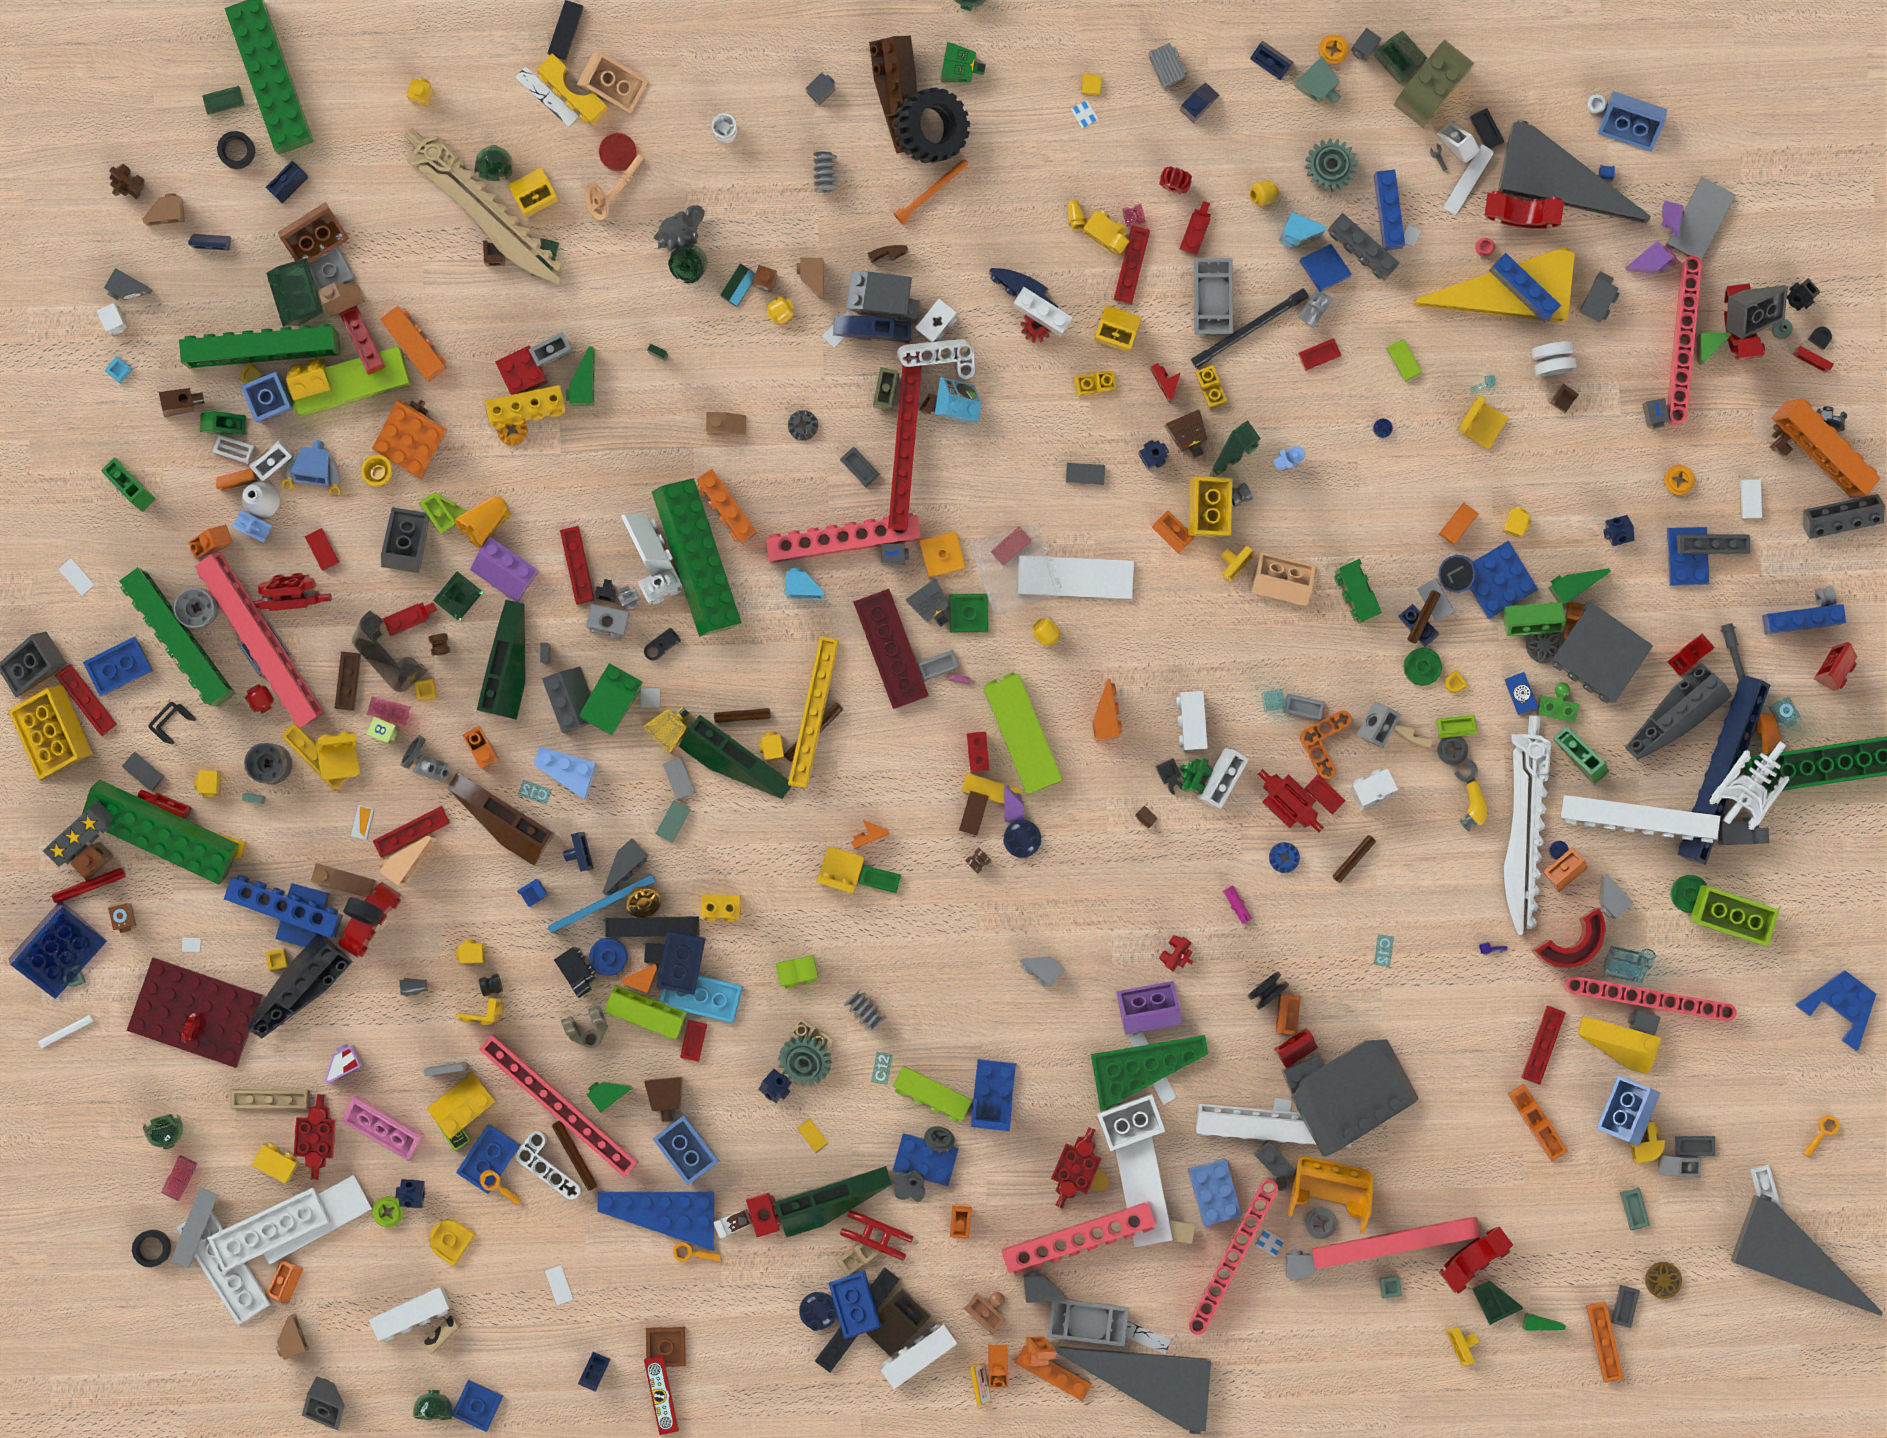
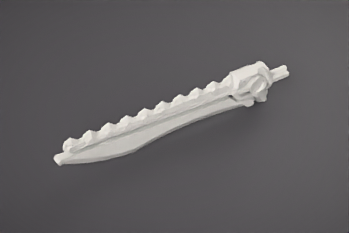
(1537, 764)

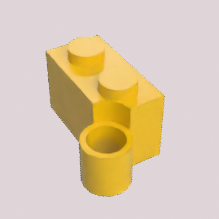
(1106, 232)

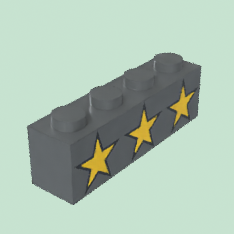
(76, 836)

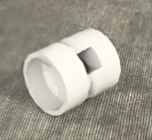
(724, 128)

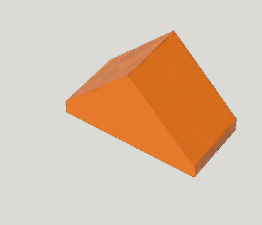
(641, 980)

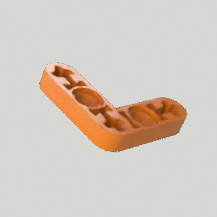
(1317, 743)

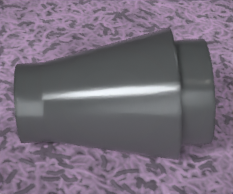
(412, 986)

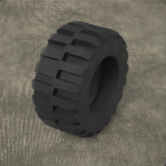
(953, 119)

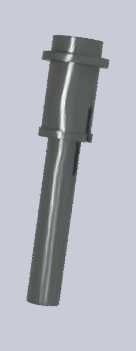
(1732, 643)

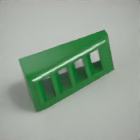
(1533, 1323)

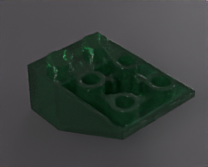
(1240, 441)

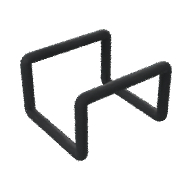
(159, 732)

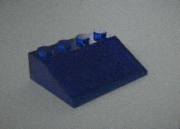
(56, 948)

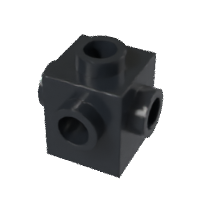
(1802, 294)

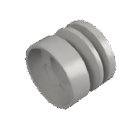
(185, 610)

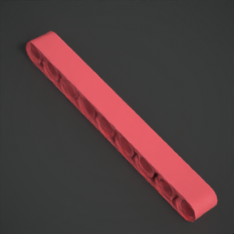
(1685, 331)
(1659, 998)
(1396, 1242)
(1226, 1263)

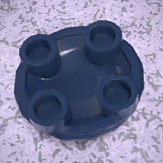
(1022, 838)
(818, 1311)

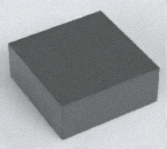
(544, 652)

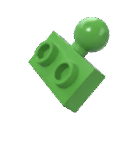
(1558, 707)

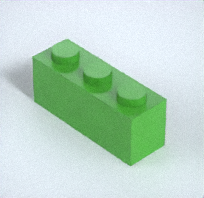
(1534, 619)

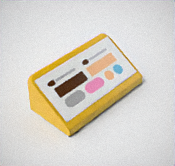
(980, 1383)

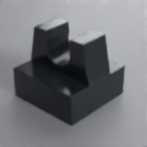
(606, 592)

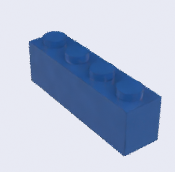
(1389, 210)
(1525, 287)
(1804, 619)

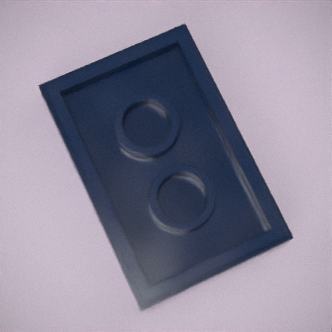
(681, 962)

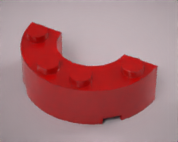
(1524, 214)
(1747, 347)
(358, 933)
(1583, 950)
(1475, 1256)

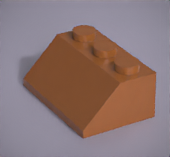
(313, 234)

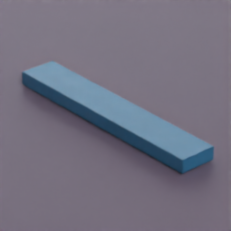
(600, 904)

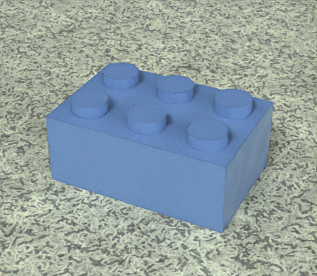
(1628, 1110)
(686, 1149)
(1214, 1192)

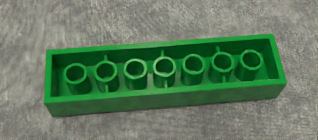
(269, 75)
(260, 346)
(696, 557)
(177, 637)
(1828, 764)
(164, 833)

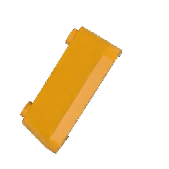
(1333, 1183)

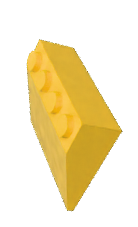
(50, 732)

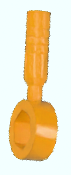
(1817, 1140)
(503, 1190)
(700, 1254)

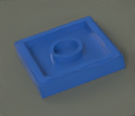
(1325, 267)
(477, 1405)

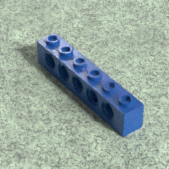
(236, 894)

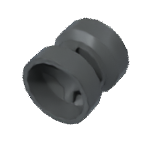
(1241, 494)

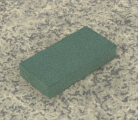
(673, 821)
(1634, 1208)

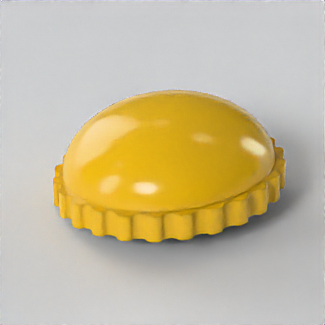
(376, 470)

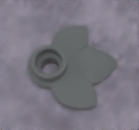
(907, 1187)

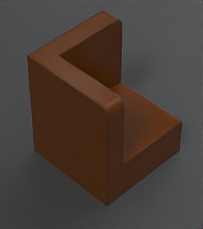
(492, 256)
(1564, 398)

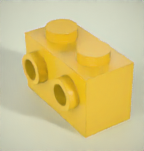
(720, 906)
(276, 1162)

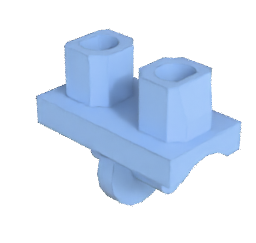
(1289, 458)
(252, 526)

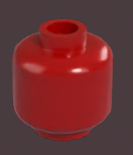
(259, 698)

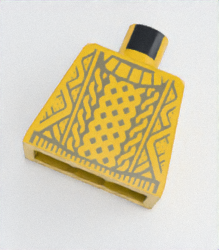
(668, 728)

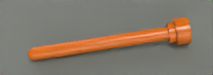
(903, 214)

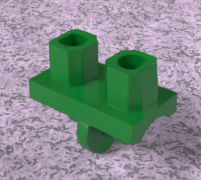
(1193, 774)

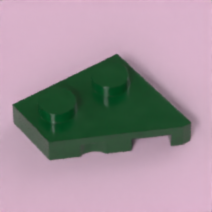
(1495, 1302)

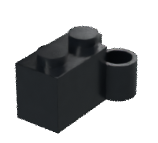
(576, 970)

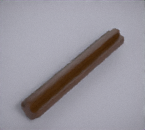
(828, 717)
(574, 1155)

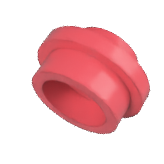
(1485, 247)

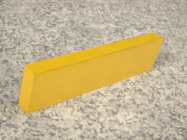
(307, 751)

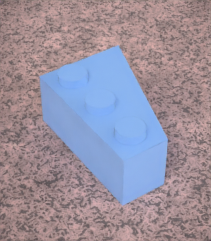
(568, 770)

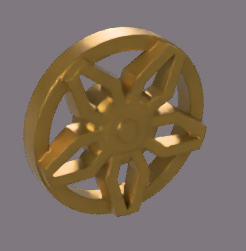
(643, 901)
(1663, 1280)

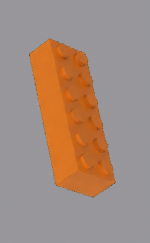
(1826, 447)

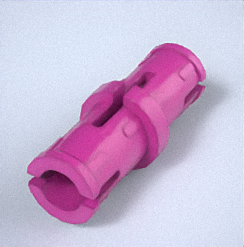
(1237, 904)

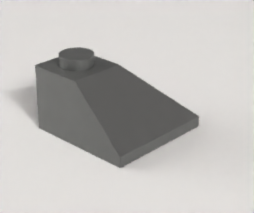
(1041, 1289)
(324, 1403)

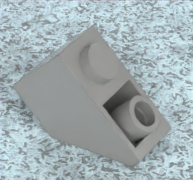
(1044, 967)
(1299, 1265)

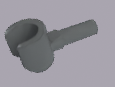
(1437, 155)

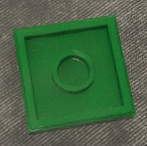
(968, 613)

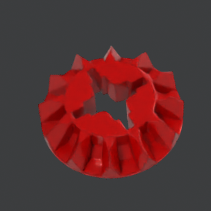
(190, 1028)

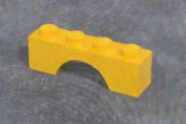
(588, 106)

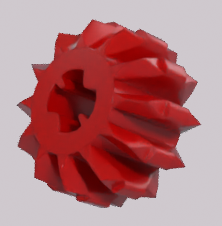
(1175, 180)
(1031, 332)

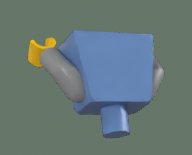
(312, 467)

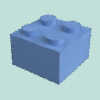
(267, 397)

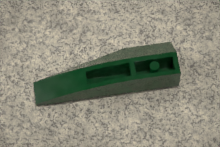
(506, 667)
(731, 759)
(826, 1203)

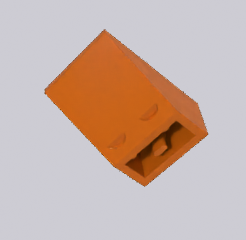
(1105, 719)

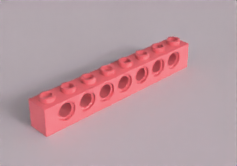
(775, 541)
(1142, 1211)

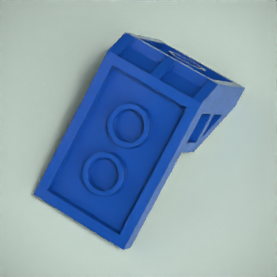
(993, 1095)

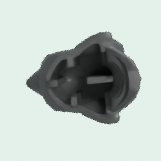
(680, 228)

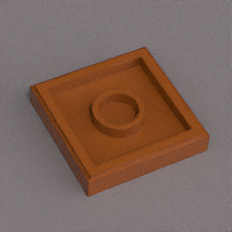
(667, 1342)

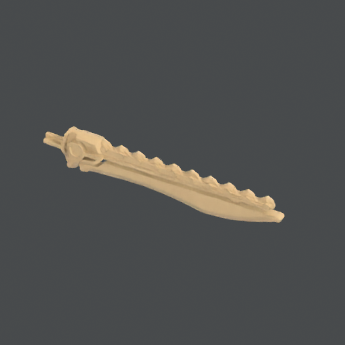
(442, 158)

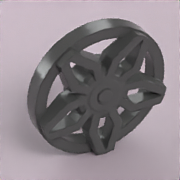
(1543, 645)
(413, 751)

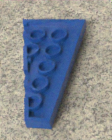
(675, 1214)

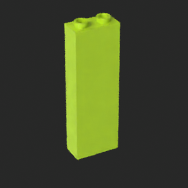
(352, 383)
(1022, 733)

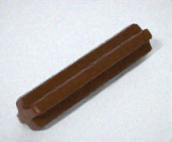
(1423, 616)
(742, 715)
(1354, 858)

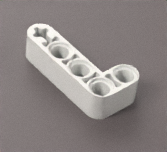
(935, 355)
(551, 1168)

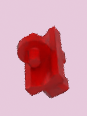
(1179, 956)

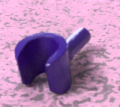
(1485, 948)

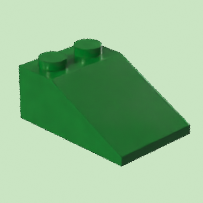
(611, 699)

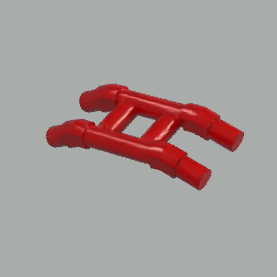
(870, 1224)

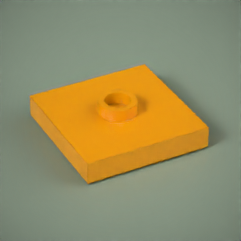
(942, 554)

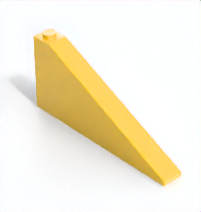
(1490, 296)

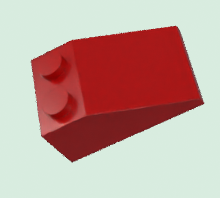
(1836, 666)

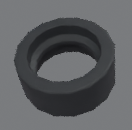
(231, 136)
(363, 911)
(165, 1252)

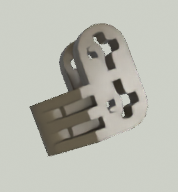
(598, 1019)

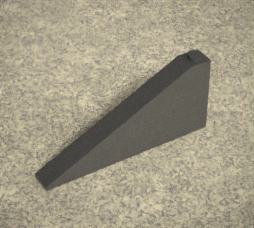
(1542, 169)
(1781, 1249)
(1165, 1383)

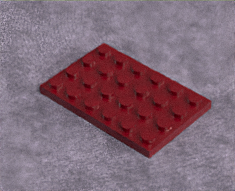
(175, 992)

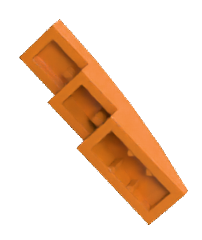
(1537, 1122)

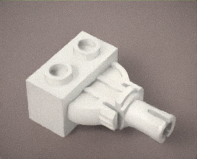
(660, 586)

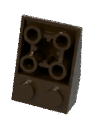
(899, 1322)

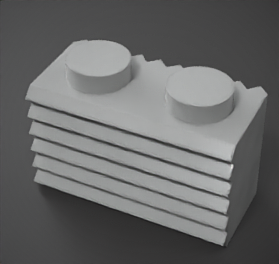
(1167, 66)

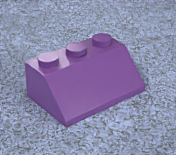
(503, 569)
(1149, 1007)

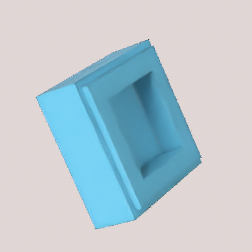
(118, 369)

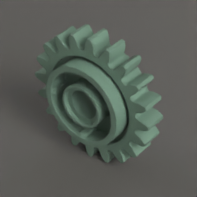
(1337, 154)
(796, 1050)

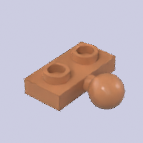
(985, 1312)

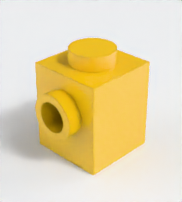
(420, 92)
(1516, 522)
(771, 746)
(208, 783)
(470, 952)

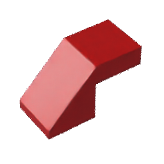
(1690, 654)

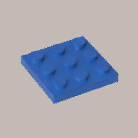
(1501, 580)

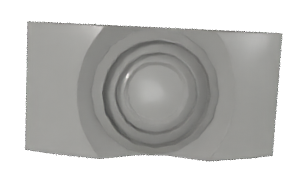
(1213, 296)
(1088, 1322)

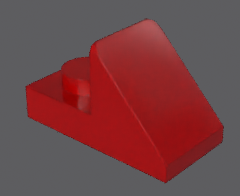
(1167, 386)

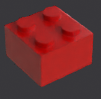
(521, 372)

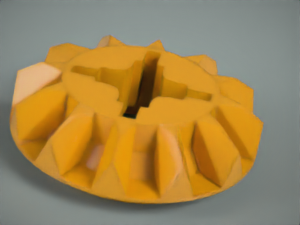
(1341, 46)
(513, 439)
(1686, 475)

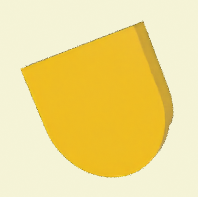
(450, 1240)

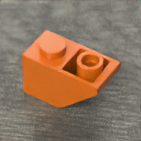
(210, 541)
(481, 747)
(998, 1365)

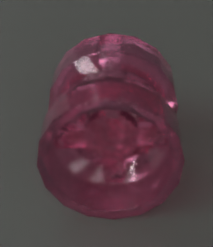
(1130, 218)

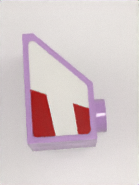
(343, 1063)

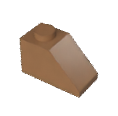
(165, 211)
(812, 274)
(340, 297)
(725, 423)
(291, 1340)

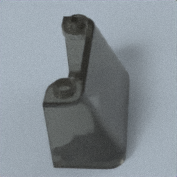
(398, 675)

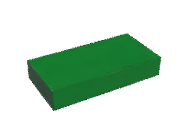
(880, 879)

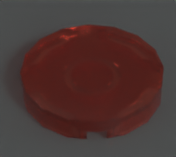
(617, 151)

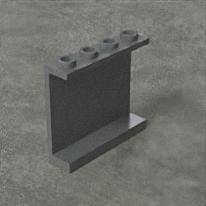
(1601, 653)

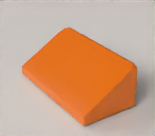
(235, 479)
(1172, 532)
(284, 1281)

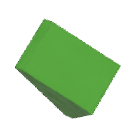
(1708, 343)

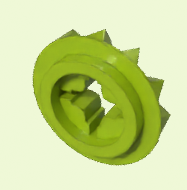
(378, 1210)

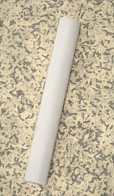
(65, 1031)

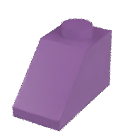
(1651, 260)

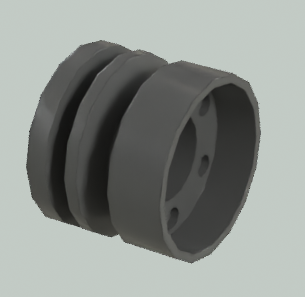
(258, 760)

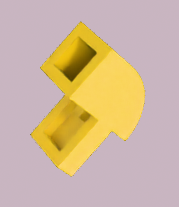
(1651, 1148)

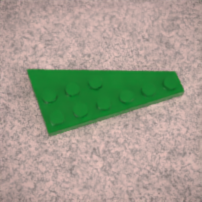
(1134, 1068)

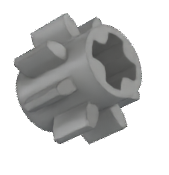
(628, 597)

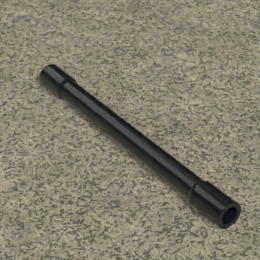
(1207, 355)

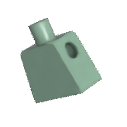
(1319, 82)

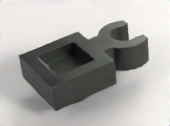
(1169, 773)

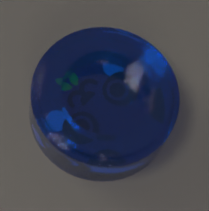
(1382, 428)
(1558, 849)

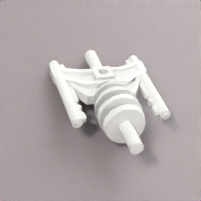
(1748, 790)

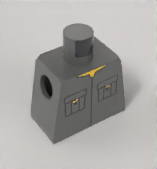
(930, 603)

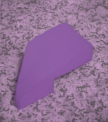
(1672, 216)
(1013, 805)

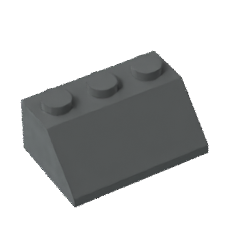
(568, 696)

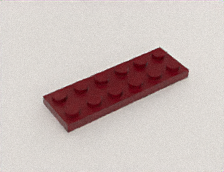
(891, 649)

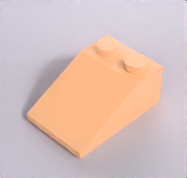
(612, 82)
(403, 863)

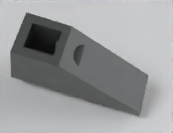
(625, 861)

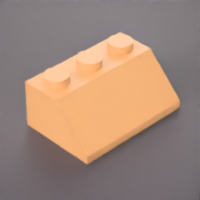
(1283, 579)

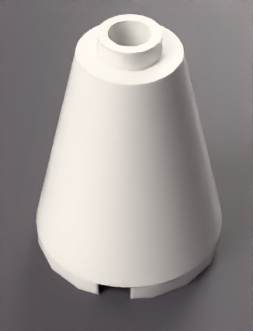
(260, 499)

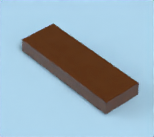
(347, 681)

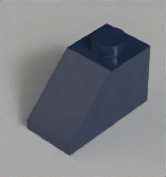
(1199, 102)

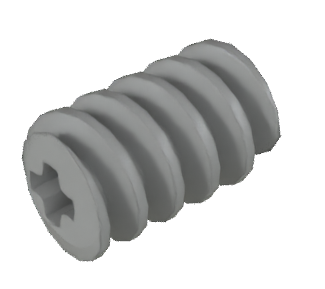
(824, 172)
(864, 1010)

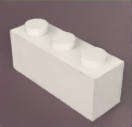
(1042, 312)
(1192, 721)
(1223, 778)

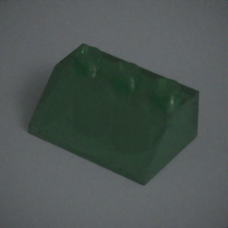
(294, 293)

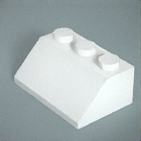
(648, 543)
(1130, 1122)

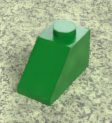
(222, 423)
(606, 1094)

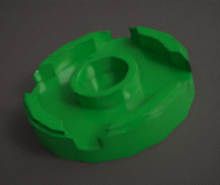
(1422, 666)
(1685, 892)

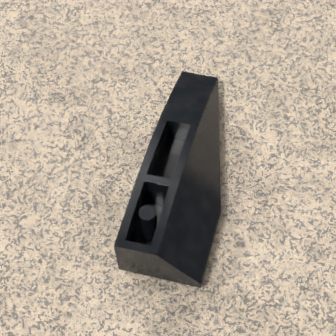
(300, 984)

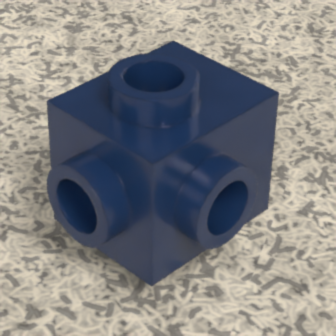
(1150, 460)
(1619, 530)
(775, 1086)
(411, 1193)

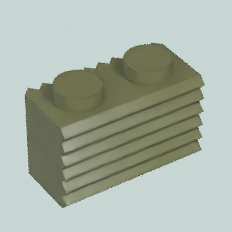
(885, 389)

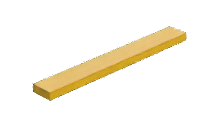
(813, 712)

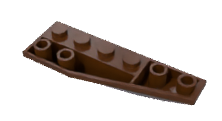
(893, 76)
(501, 820)

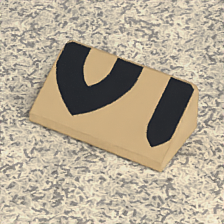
(441, 1334)

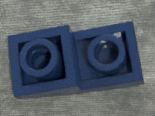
(1409, 618)

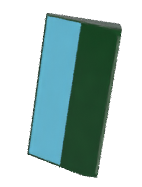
(738, 285)

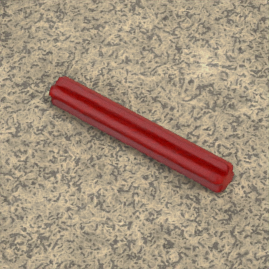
(89, 885)

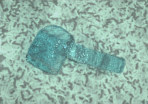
(1489, 382)

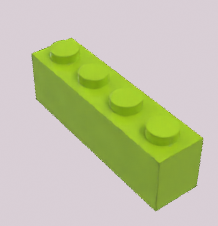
(645, 1012)
(932, 1093)

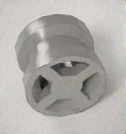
(1825, 596)

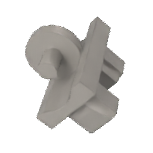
(1315, 308)
(431, 768)

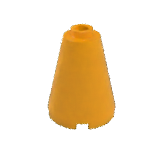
(481, 520)

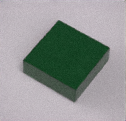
(658, 352)

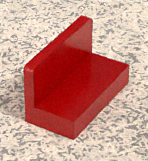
(1296, 1048)

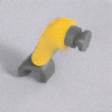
(1478, 808)

